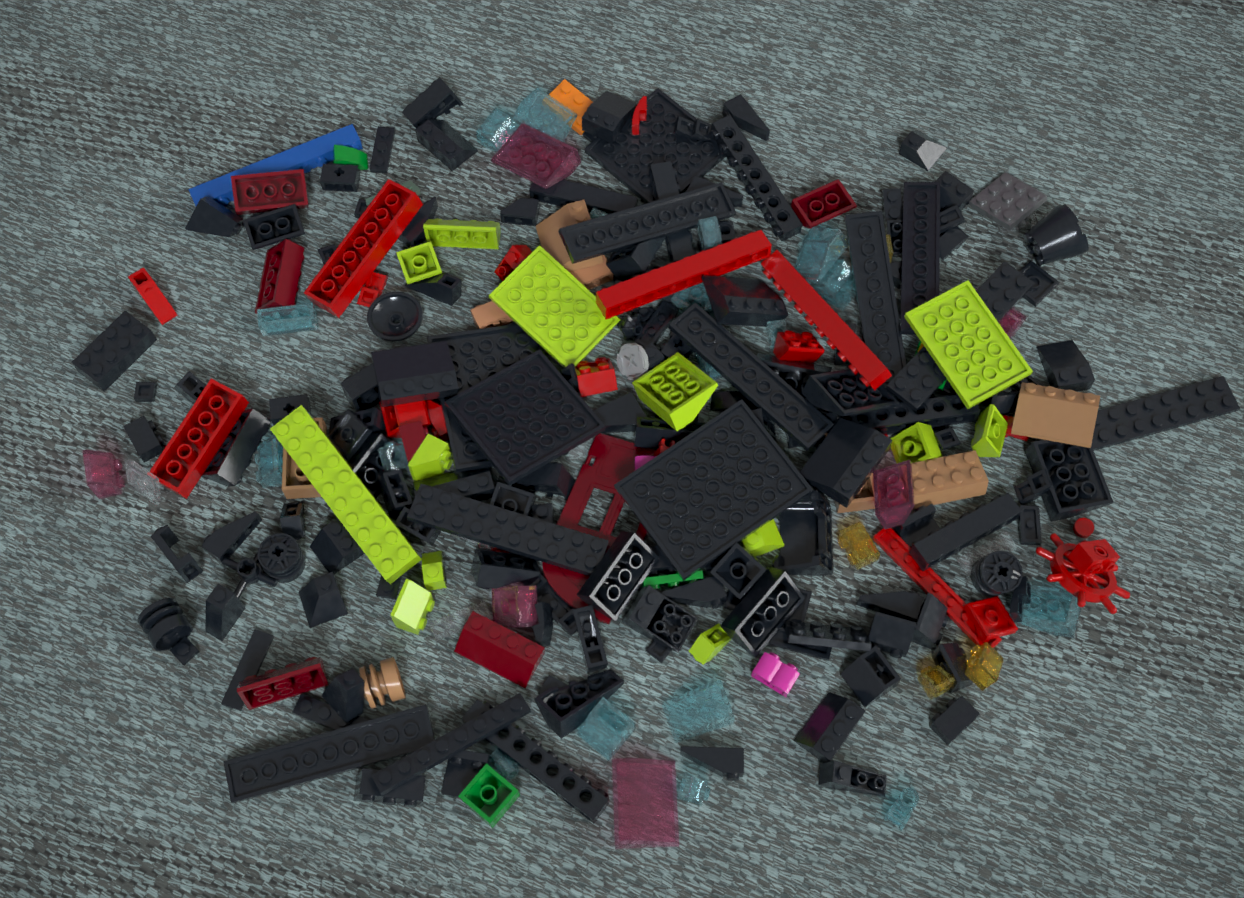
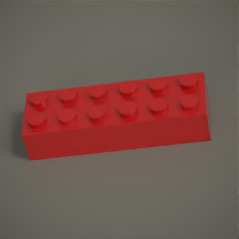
(199, 438)

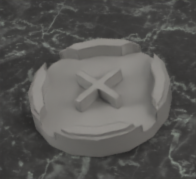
(632, 361)

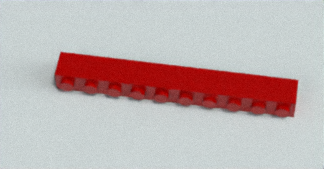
(682, 274)
(826, 320)

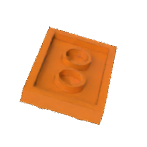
(574, 100)

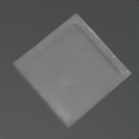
(143, 482)

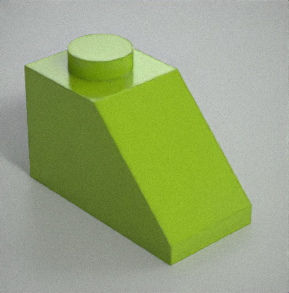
(433, 570)
(709, 644)

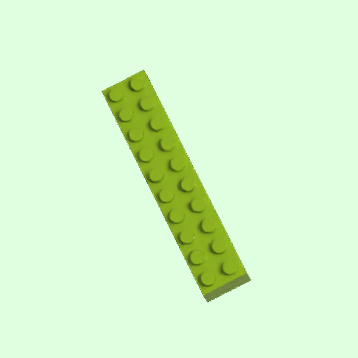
(346, 494)

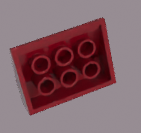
(282, 683)

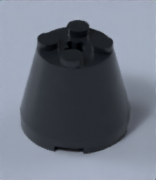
(1056, 237)

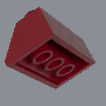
(280, 275)
(499, 649)

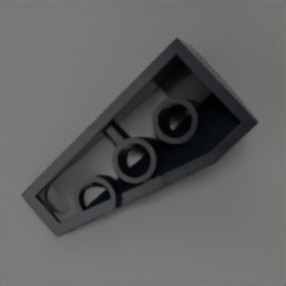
(570, 705)

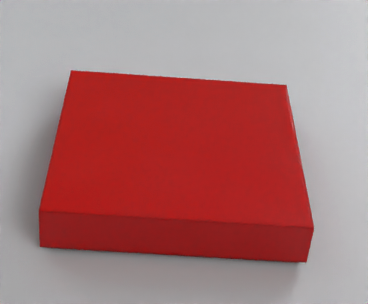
(990, 618)

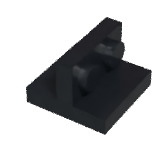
(918, 524)

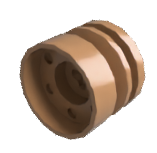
(382, 682)

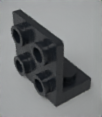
(461, 770)

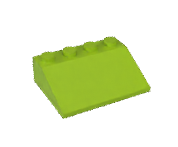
(675, 390)

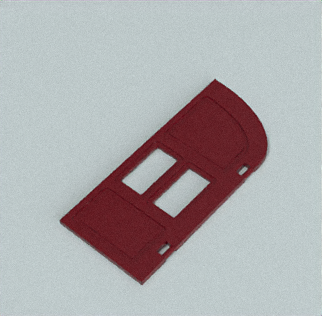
(612, 463)

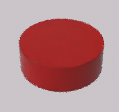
(1083, 527)

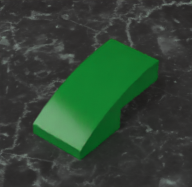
(349, 155)

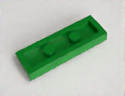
(671, 580)

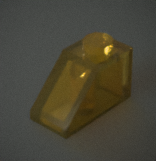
(935, 681)

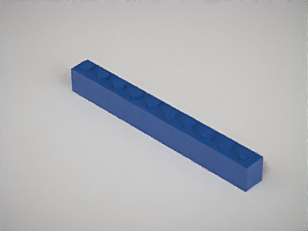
(304, 156)

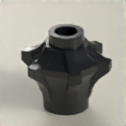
(630, 326)

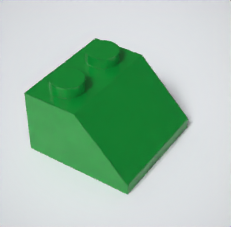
(489, 795)

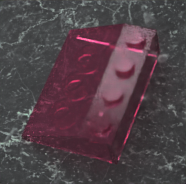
(537, 157)
(645, 803)

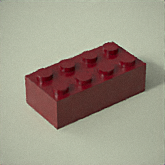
(269, 191)

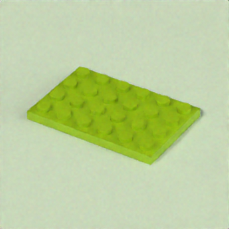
(553, 308)
(968, 344)

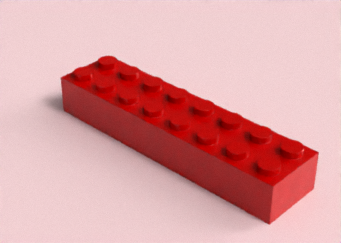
(363, 248)

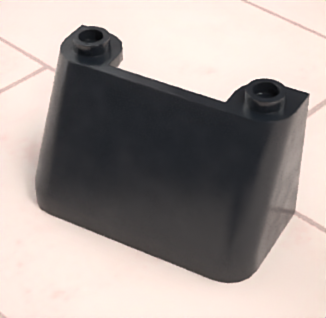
(806, 537)

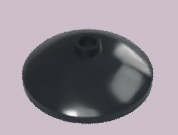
(394, 307)

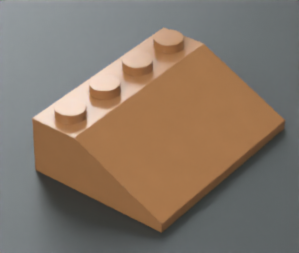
(551, 240)
(1056, 414)

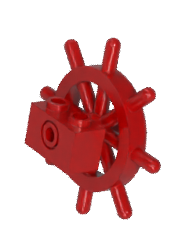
(1084, 564)

